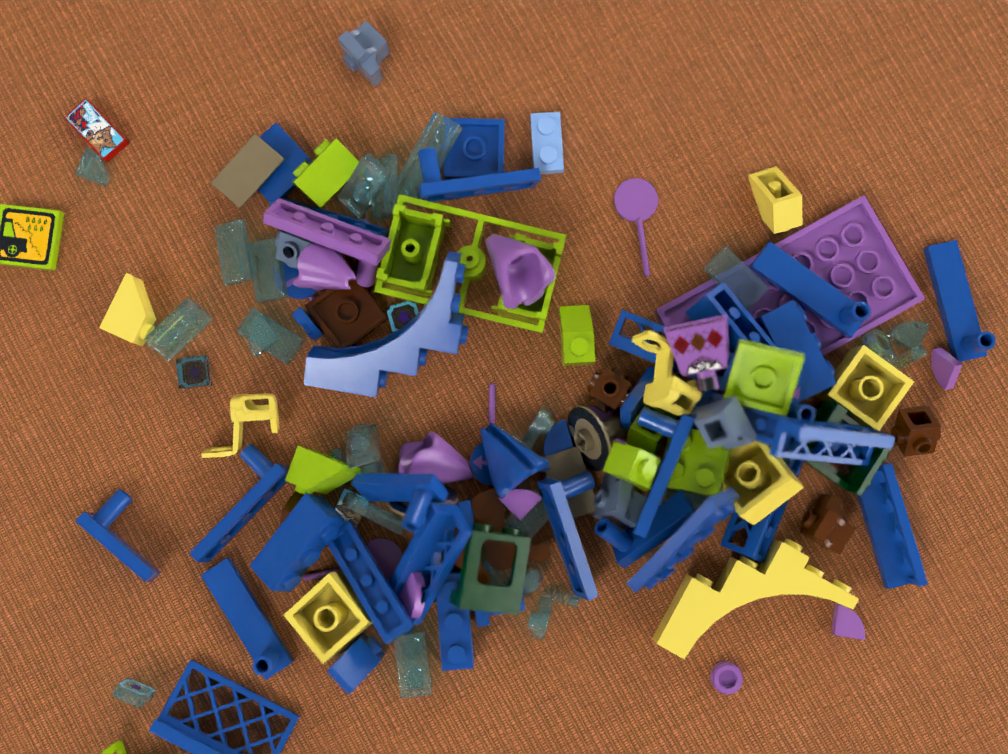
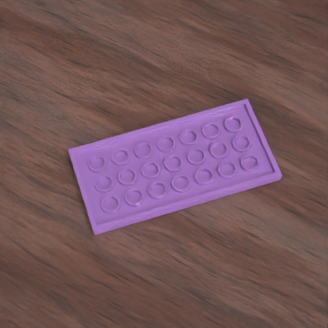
(845, 251)

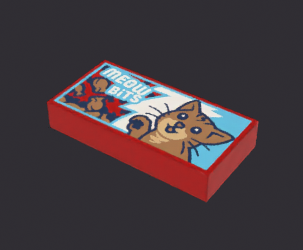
(96, 130)

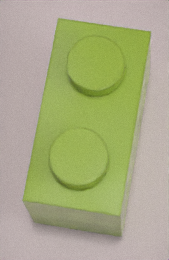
(325, 172)

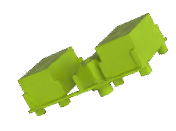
(416, 249)

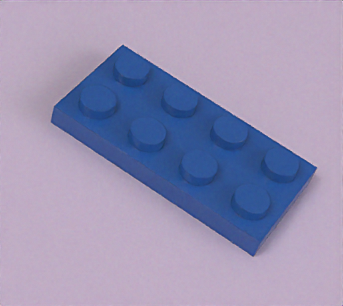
(681, 544)

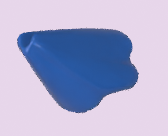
(509, 460)

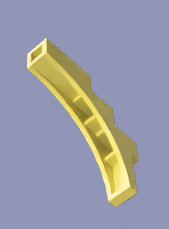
(699, 605)

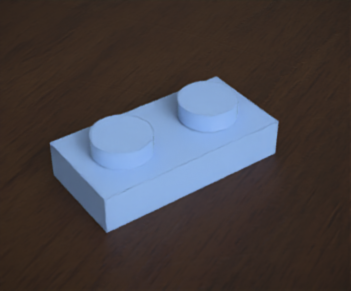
(547, 142)

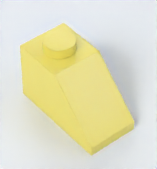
(777, 199)
(130, 312)

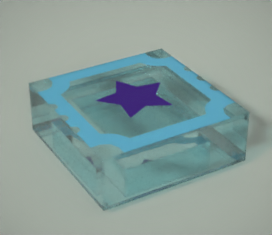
(133, 692)

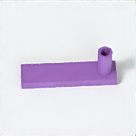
(331, 233)

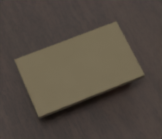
(247, 171)
(564, 466)

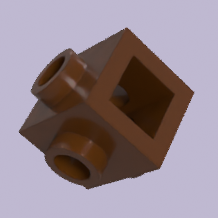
(603, 400)
(916, 431)

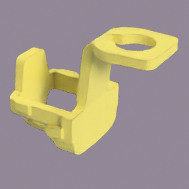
(664, 389)
(245, 410)

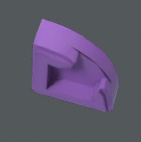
(945, 368)
(520, 501)
(411, 595)
(847, 623)

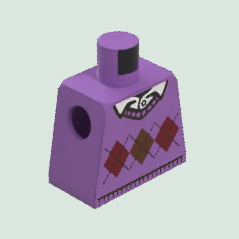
(701, 348)

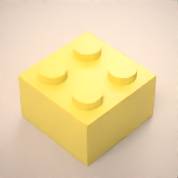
(867, 387)
(760, 481)
(329, 616)

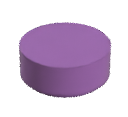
(726, 677)

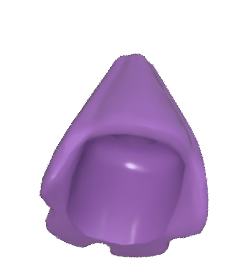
(322, 269)
(519, 270)
(433, 457)

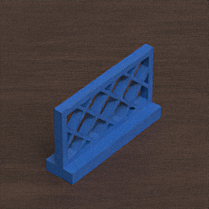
(198, 742)

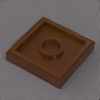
(347, 314)

